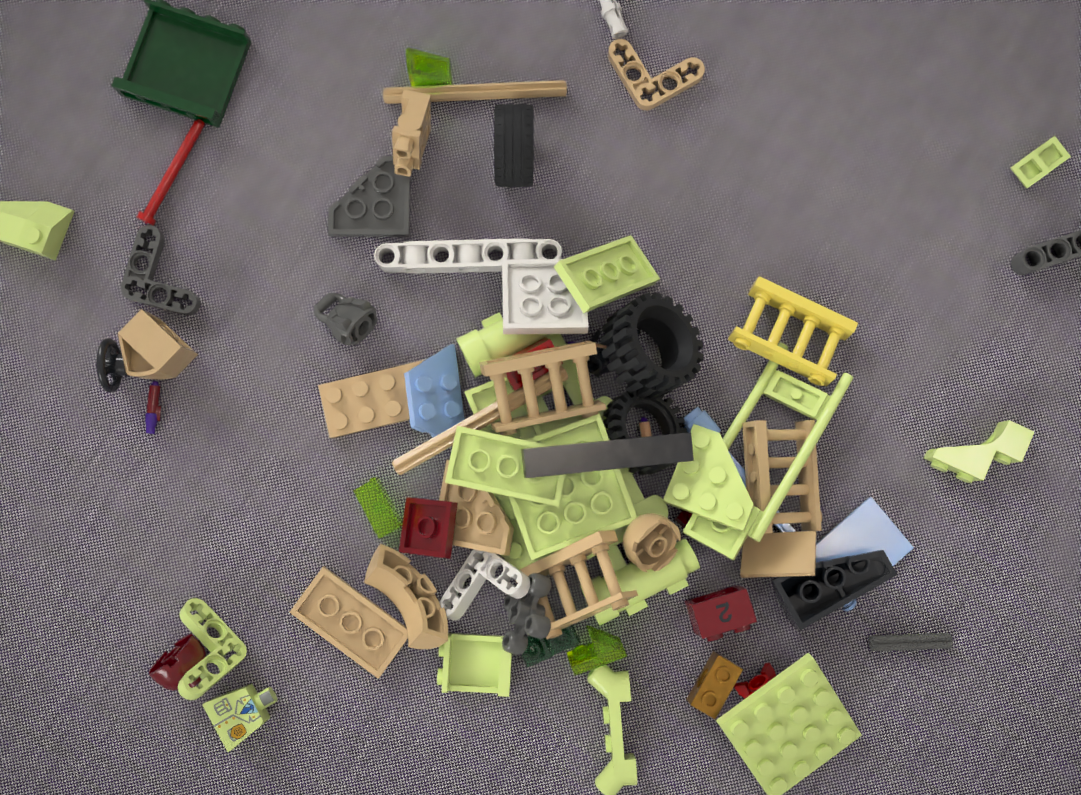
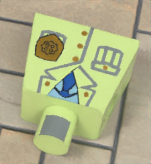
(239, 713)

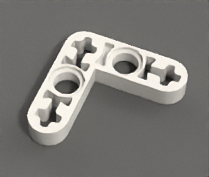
(485, 571)

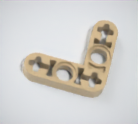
(645, 82)

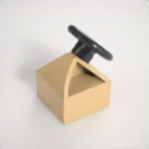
(147, 349)

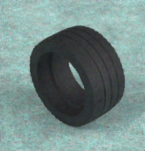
(513, 145)

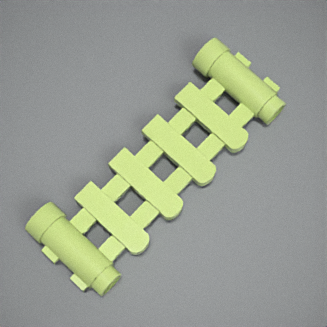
(493, 344)

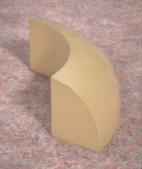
(412, 595)

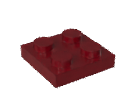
(428, 527)

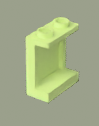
(475, 664)

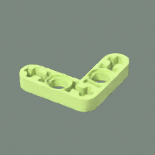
(217, 646)

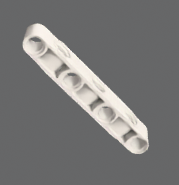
(464, 255)

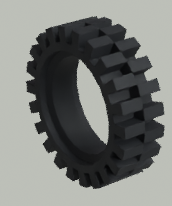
(659, 408)

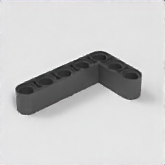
(1041, 255)

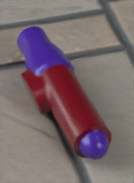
(153, 408)

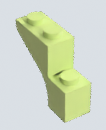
(971, 463)

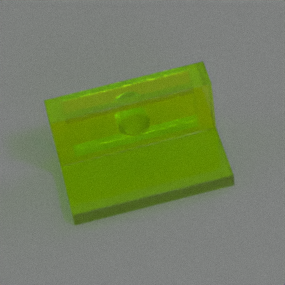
(378, 507)

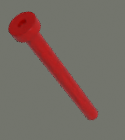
(171, 173)

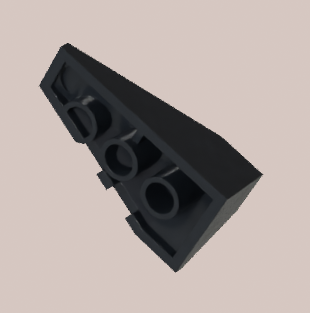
(833, 586)

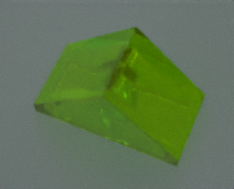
(427, 68)

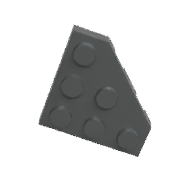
(373, 205)

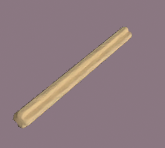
(481, 91)
(477, 421)

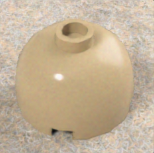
(651, 541)

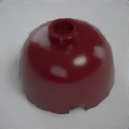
(174, 665)

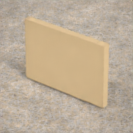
(780, 555)

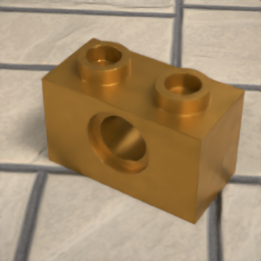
(714, 685)

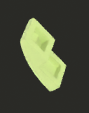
(1040, 162)

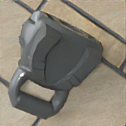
(349, 320)

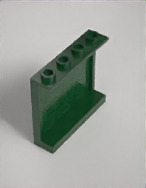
(184, 63)

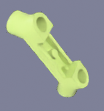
(622, 767)

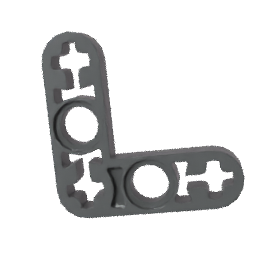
(145, 278)

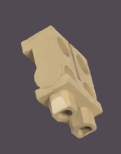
(412, 132)

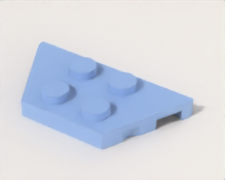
(435, 393)

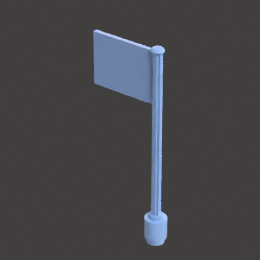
(860, 532)

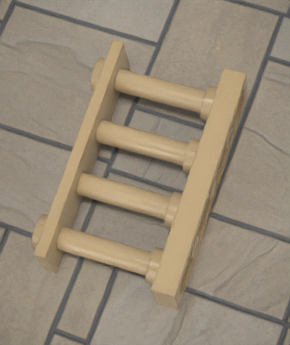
(525, 364)
(757, 473)
(576, 556)

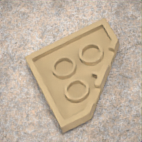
(479, 519)

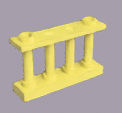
(813, 317)

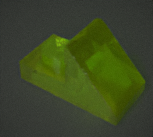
(603, 650)

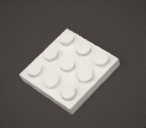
(538, 300)

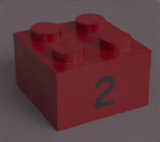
(721, 612)

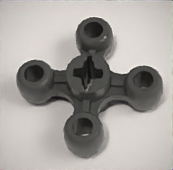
(527, 615)

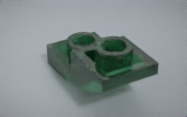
(543, 649)

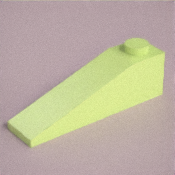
(34, 226)

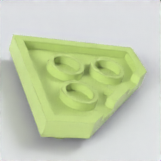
(710, 483)

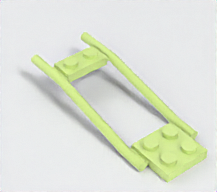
(798, 397)

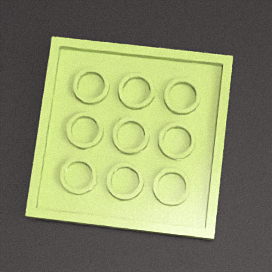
(587, 500)
(789, 726)

